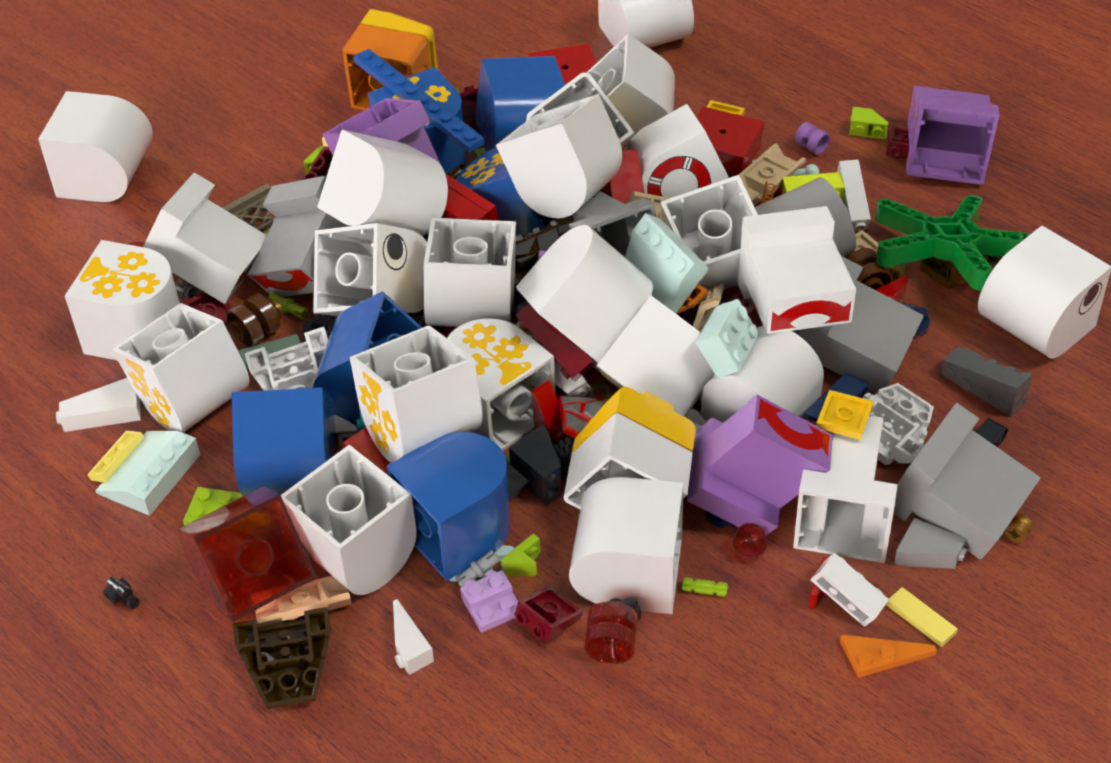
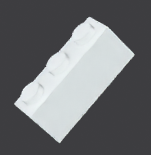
(849, 589)

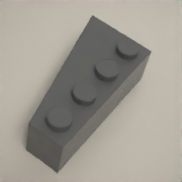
(987, 380)

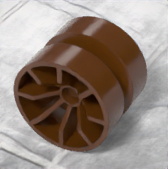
(871, 274)
(253, 320)

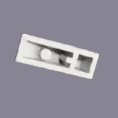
(411, 646)

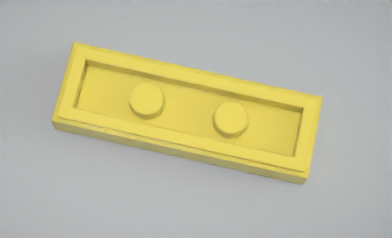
(115, 456)
(921, 617)

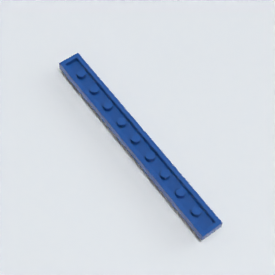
(407, 90)

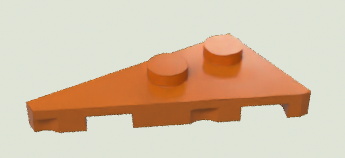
(877, 655)

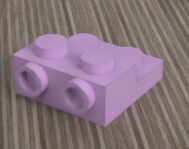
(489, 600)

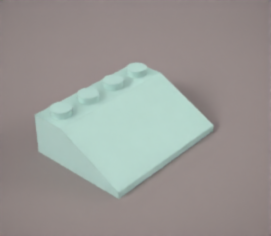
(665, 261)
(151, 470)

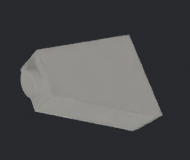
(930, 547)

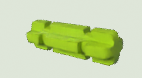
(704, 586)

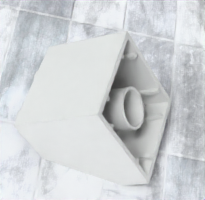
(711, 226)

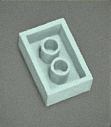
(727, 338)

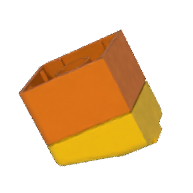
(395, 39)

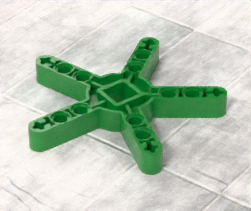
(943, 237)

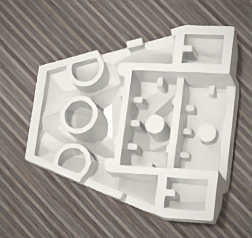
(290, 367)
(903, 425)

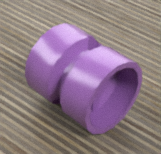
(812, 138)

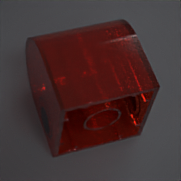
(246, 553)

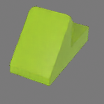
(521, 559)

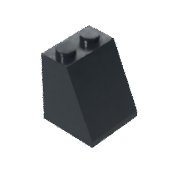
(539, 464)

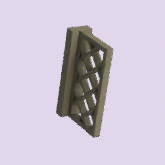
(251, 204)

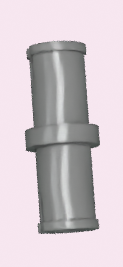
(478, 568)

